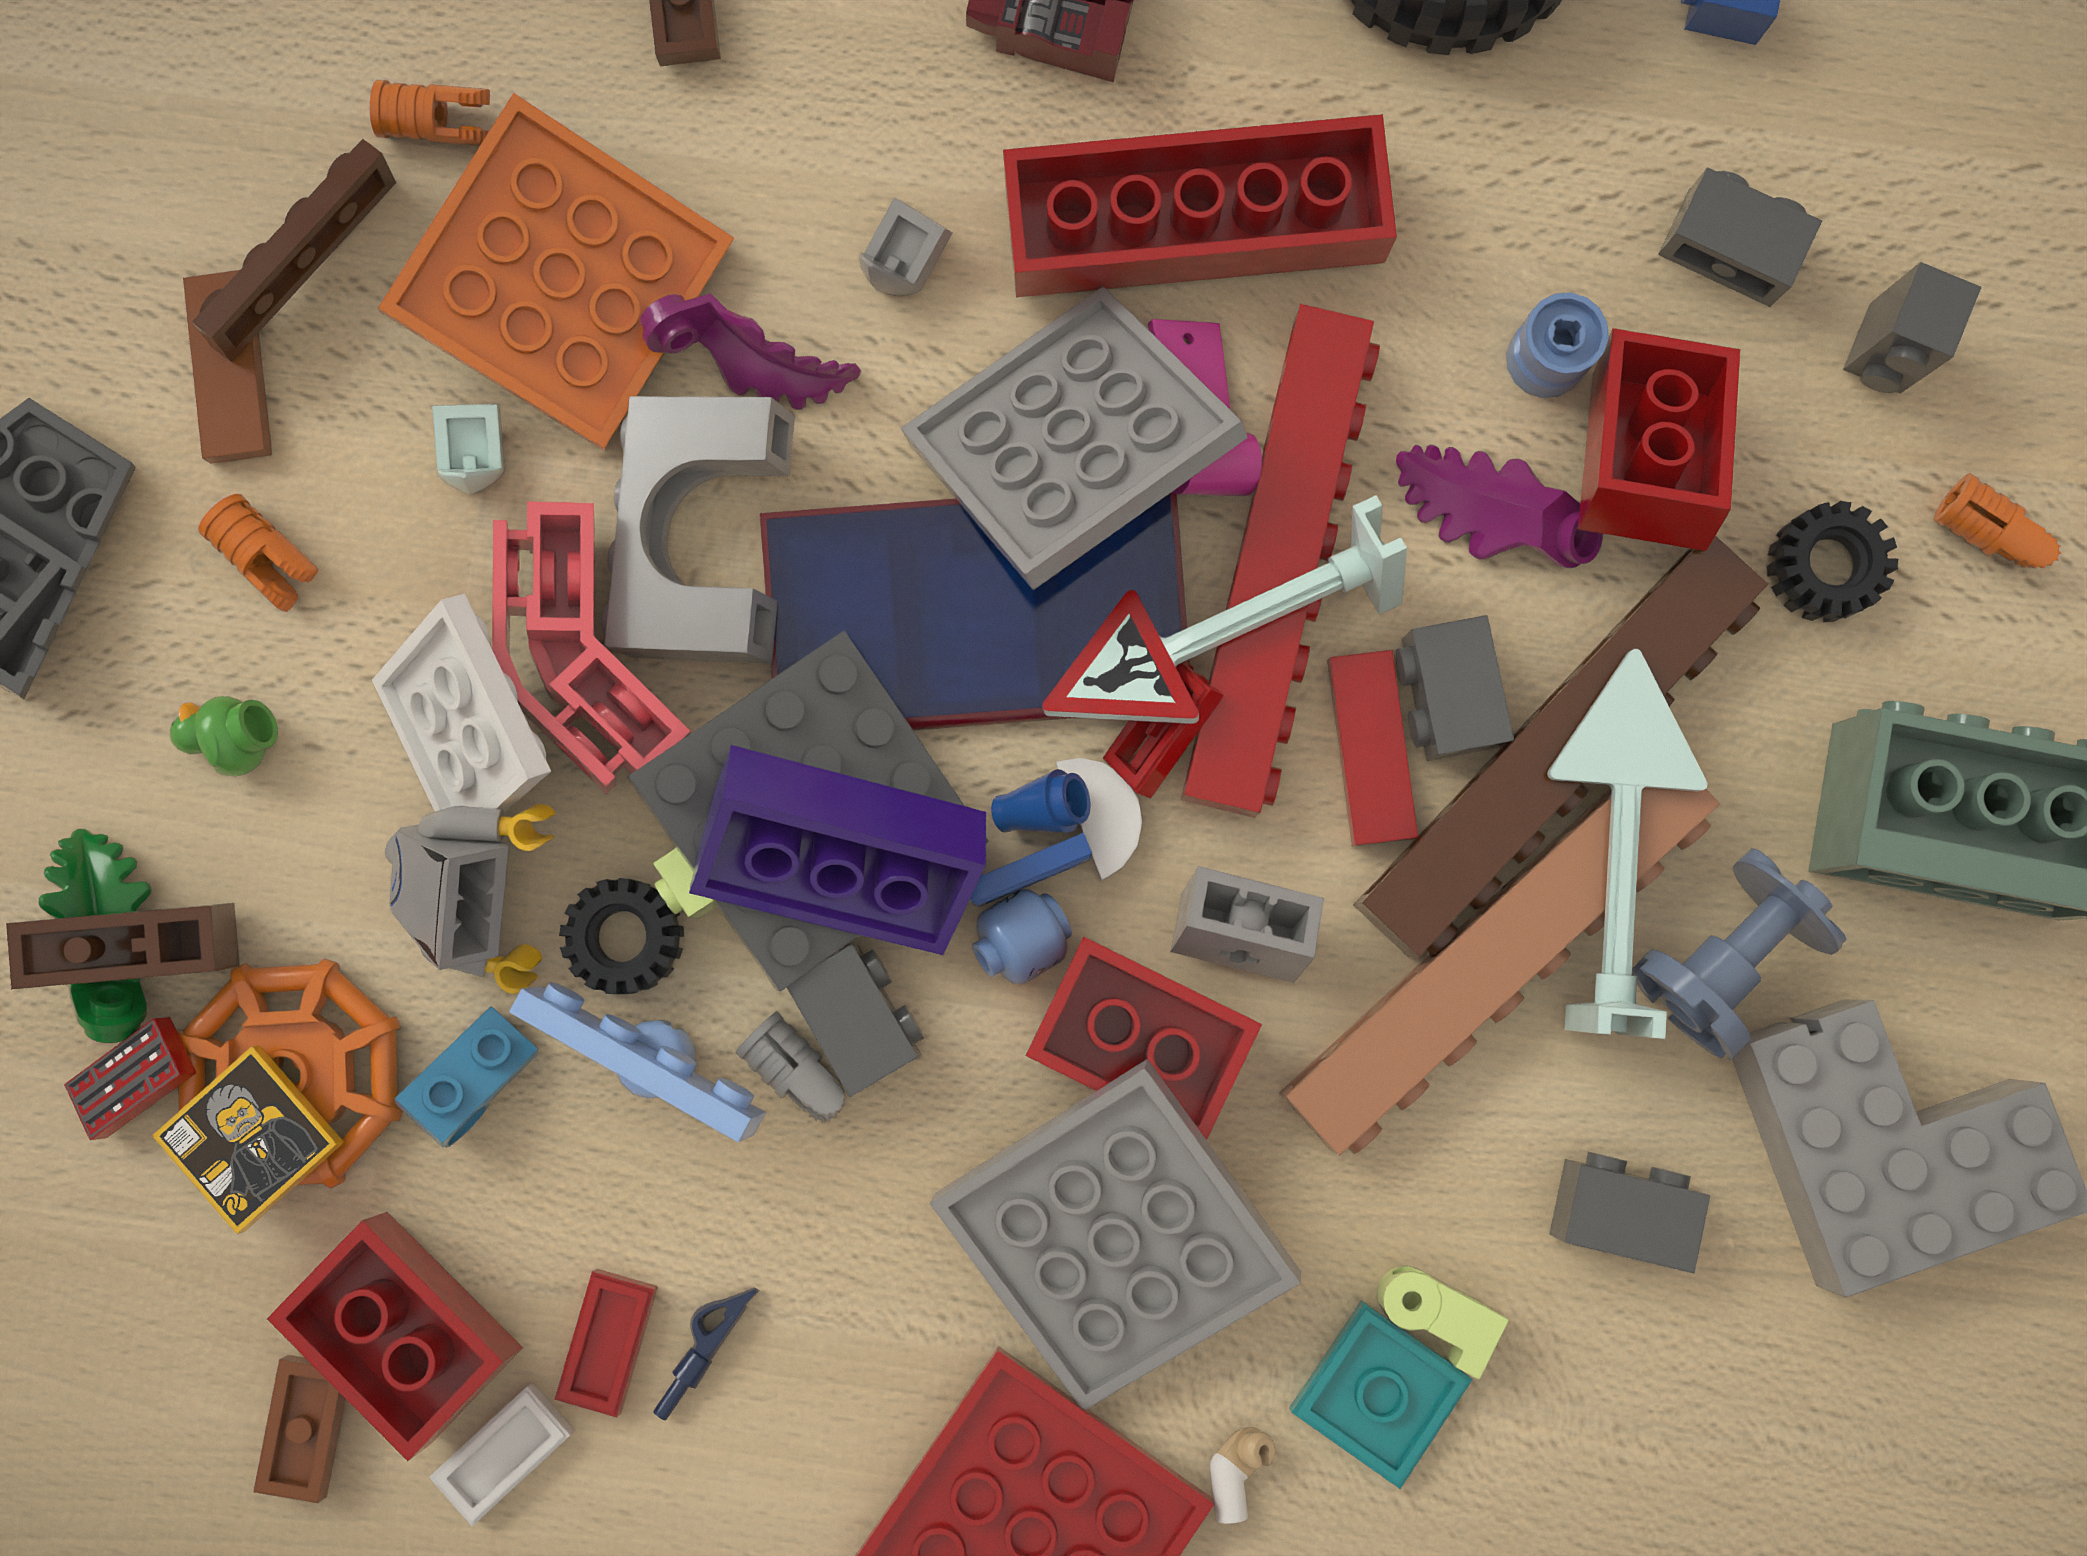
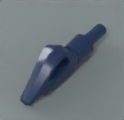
(706, 1344)

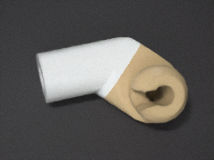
(1232, 1466)

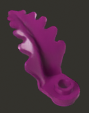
(742, 350)
(1495, 507)

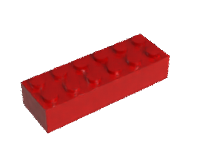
(1199, 205)

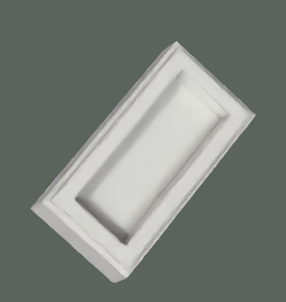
(502, 1454)

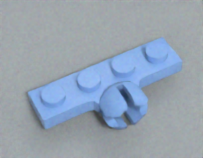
(646, 1057)

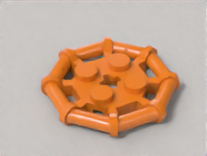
(312, 1044)

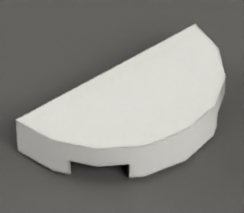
(1113, 817)

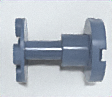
(1723, 971)

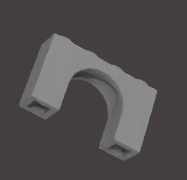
(668, 453)

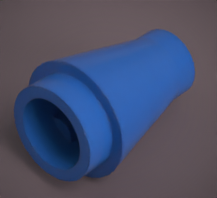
(1044, 805)

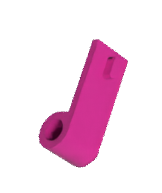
(1241, 467)

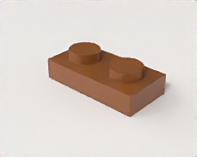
(299, 1433)

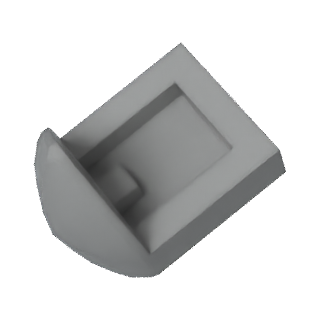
(903, 250)

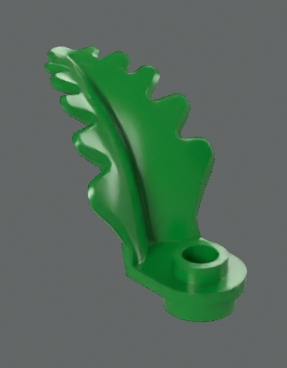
(95, 886)

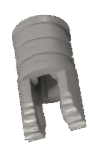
(792, 1068)

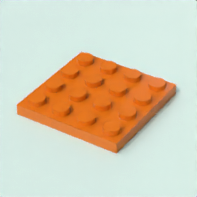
(548, 268)

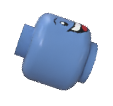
(1021, 936)

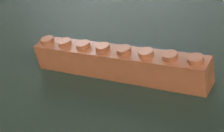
(1482, 970)

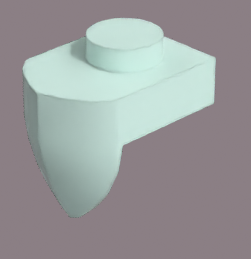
(468, 445)

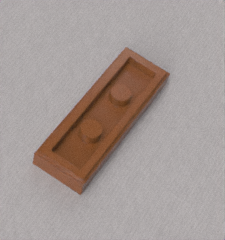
(227, 393)

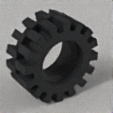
(1860, 539)
(583, 937)

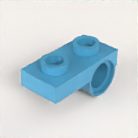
(466, 1078)

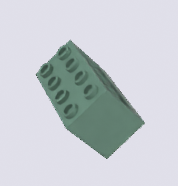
(1956, 811)

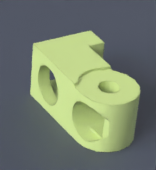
(1423, 1302)

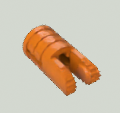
(423, 112)
(1995, 524)
(254, 547)

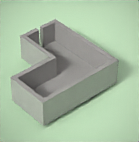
(1891, 1185)

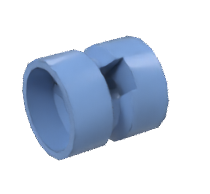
(1557, 345)

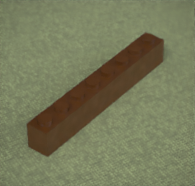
(1512, 795)

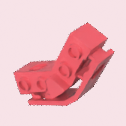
(563, 645)

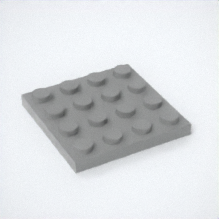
(1072, 435)
(1116, 1236)

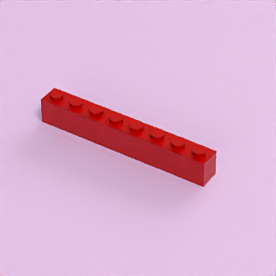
(1282, 541)

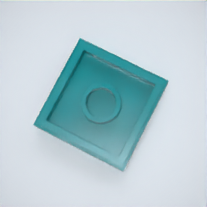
(1380, 1394)

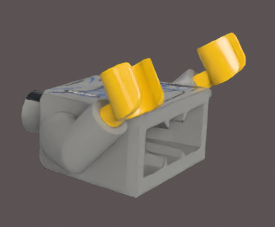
(452, 888)

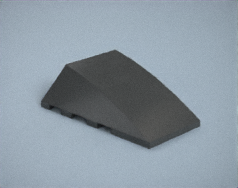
(53, 513)

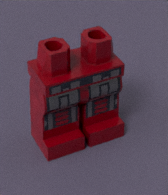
(1061, 33)

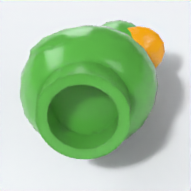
(227, 732)

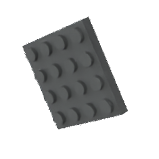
(815, 713)

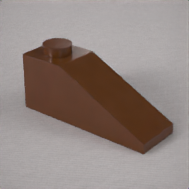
(122, 945)

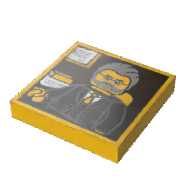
(247, 1139)

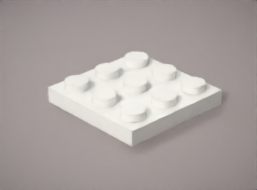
(460, 713)

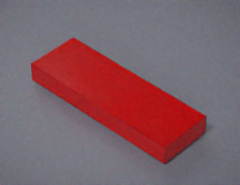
(1372, 748)

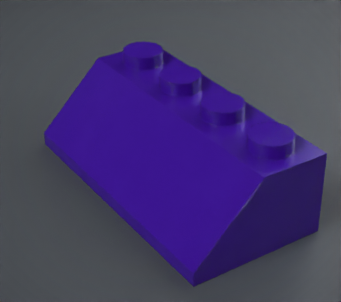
(839, 851)

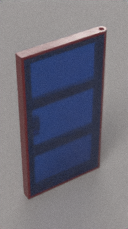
(947, 612)

